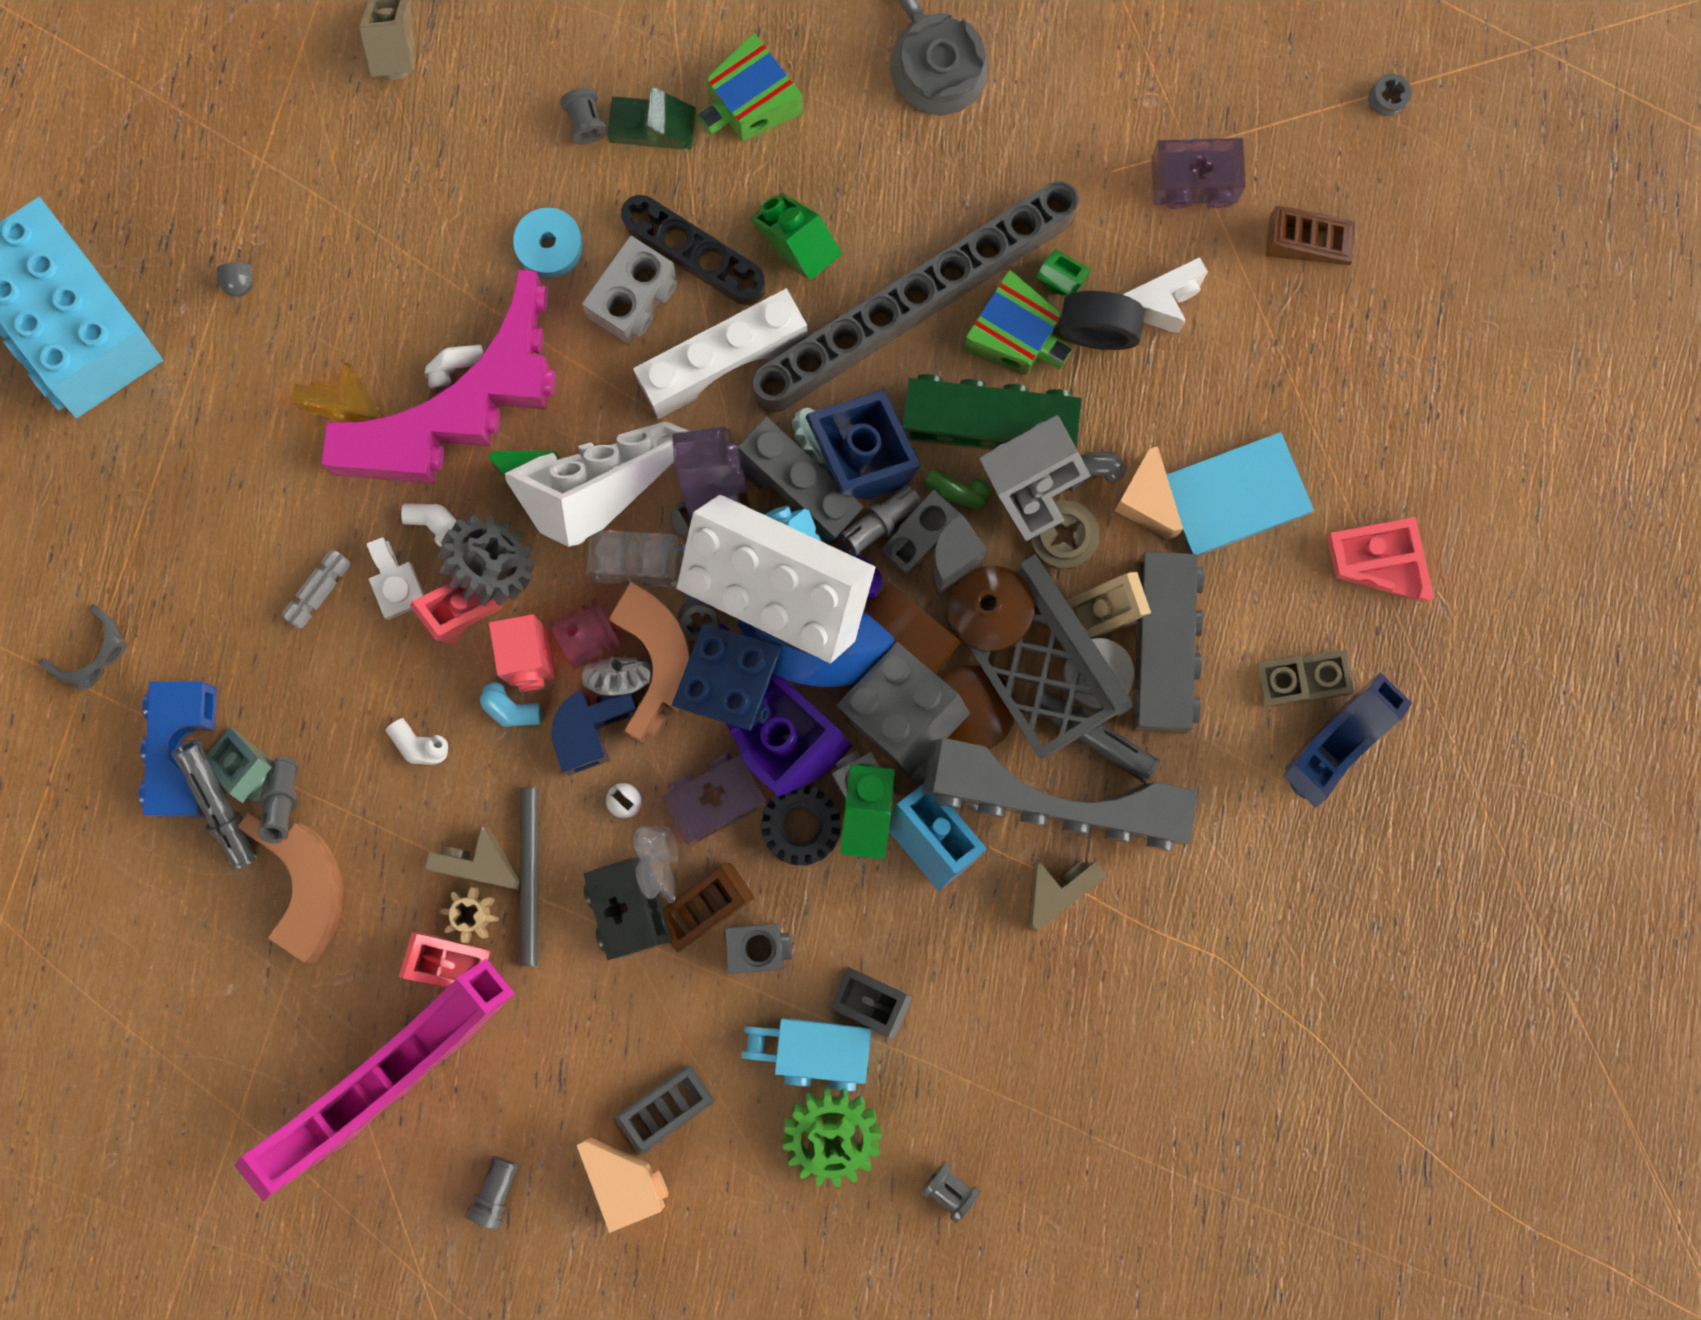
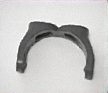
(111, 650)

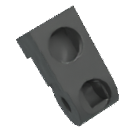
(919, 533)

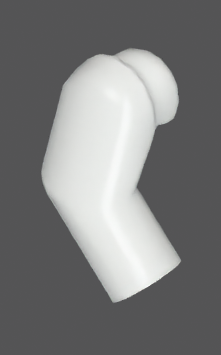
(447, 362)
(433, 515)
(417, 749)

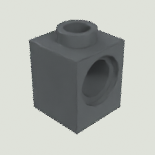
(737, 942)

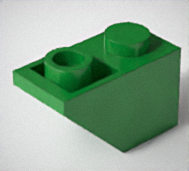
(796, 235)

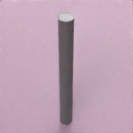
(529, 877)

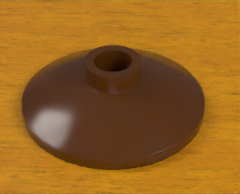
(994, 628)

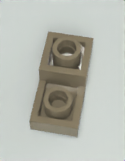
(1306, 678)

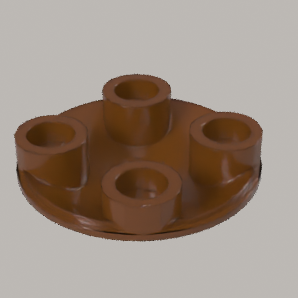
(989, 716)

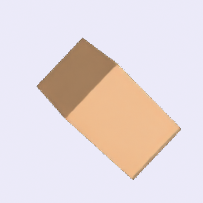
(1150, 498)

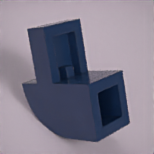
(577, 729)

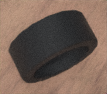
(1102, 320)

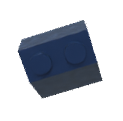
(864, 446)

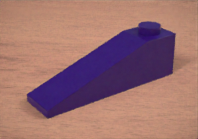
(793, 743)

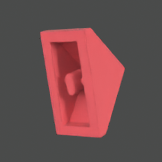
(438, 959)

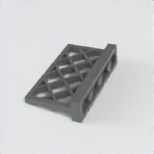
(1078, 648)

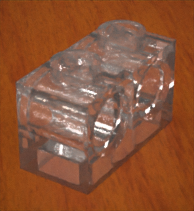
(634, 558)

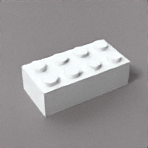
(775, 578)

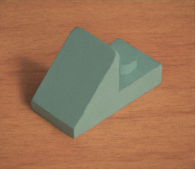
(239, 766)

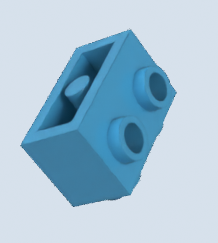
(934, 838)

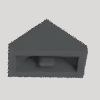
(871, 1002)

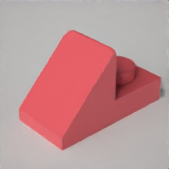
(449, 614)

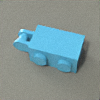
(814, 1051)

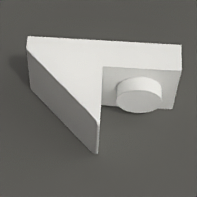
(1160, 294)

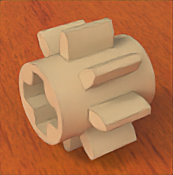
(481, 917)

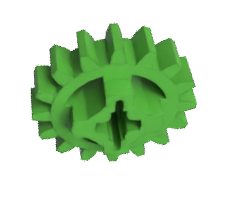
(829, 1118)

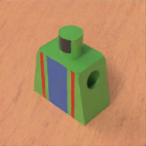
(750, 93)
(1017, 329)

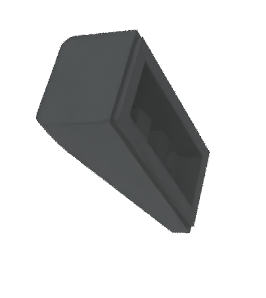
(630, 1132)

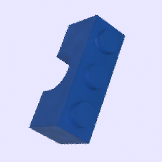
(171, 715)

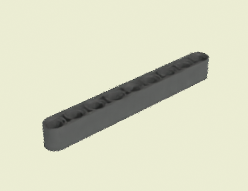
(925, 278)

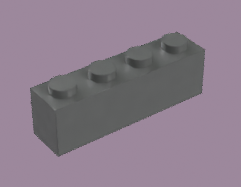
(1166, 644)

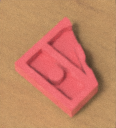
(1383, 558)

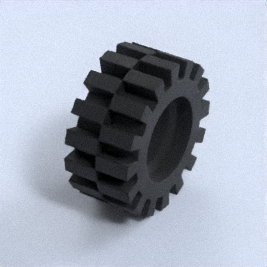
(807, 852)

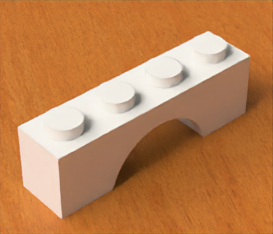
(751, 335)

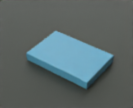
(1238, 494)

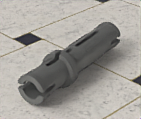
(1105, 740)
(214, 804)

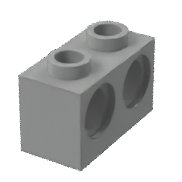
(619, 286)

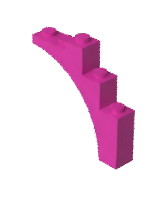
(465, 413)
(377, 1083)

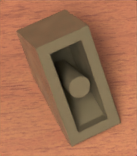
(389, 38)

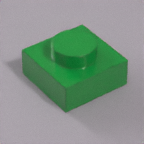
(1063, 273)

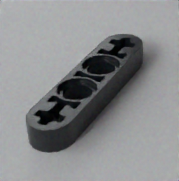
(696, 245)

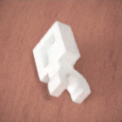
(396, 584)

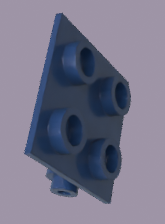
(727, 677)

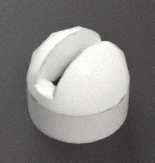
(629, 792)

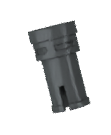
(489, 1203)

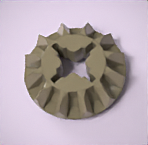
(1085, 537)

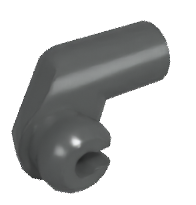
(1102, 463)

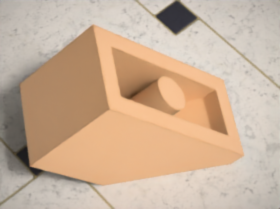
(622, 1184)

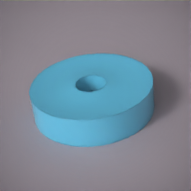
(545, 224)

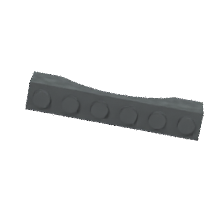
(973, 775)

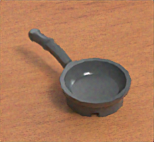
(938, 62)

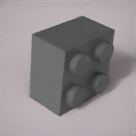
(903, 708)

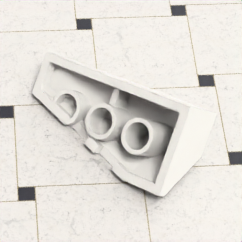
(588, 490)

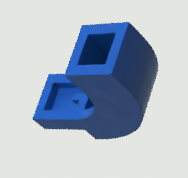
(847, 669)

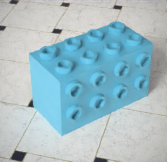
(64, 316)

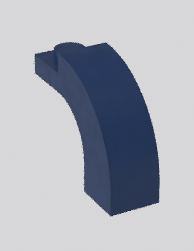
(1345, 738)

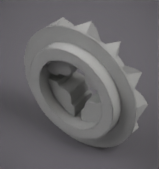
(617, 675)

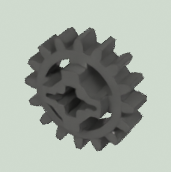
(486, 560)

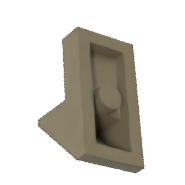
(488, 866)
(1050, 899)

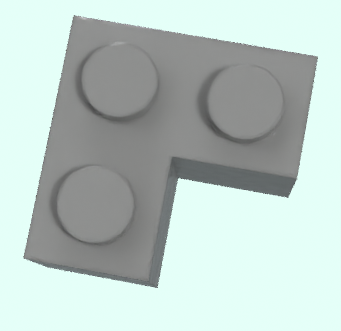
(1032, 472)

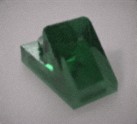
(653, 122)

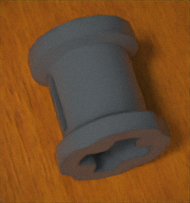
(583, 115)
(944, 1180)

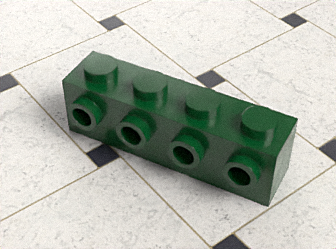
(981, 415)

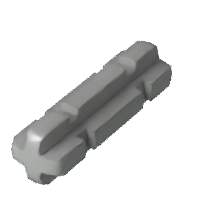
(316, 589)

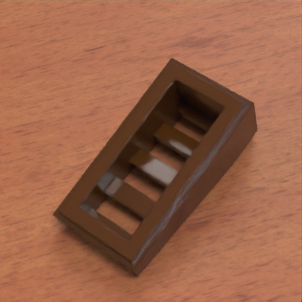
(1295, 249)
(734, 886)

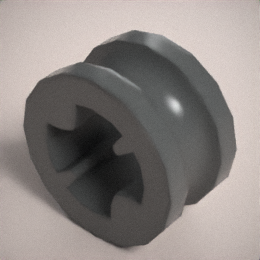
(1385, 107)
(690, 607)

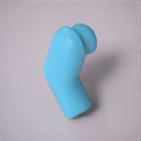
(505, 711)

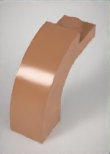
(656, 628)
(316, 891)

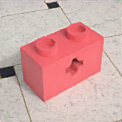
(522, 652)

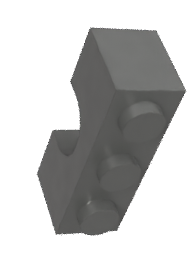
(779, 463)

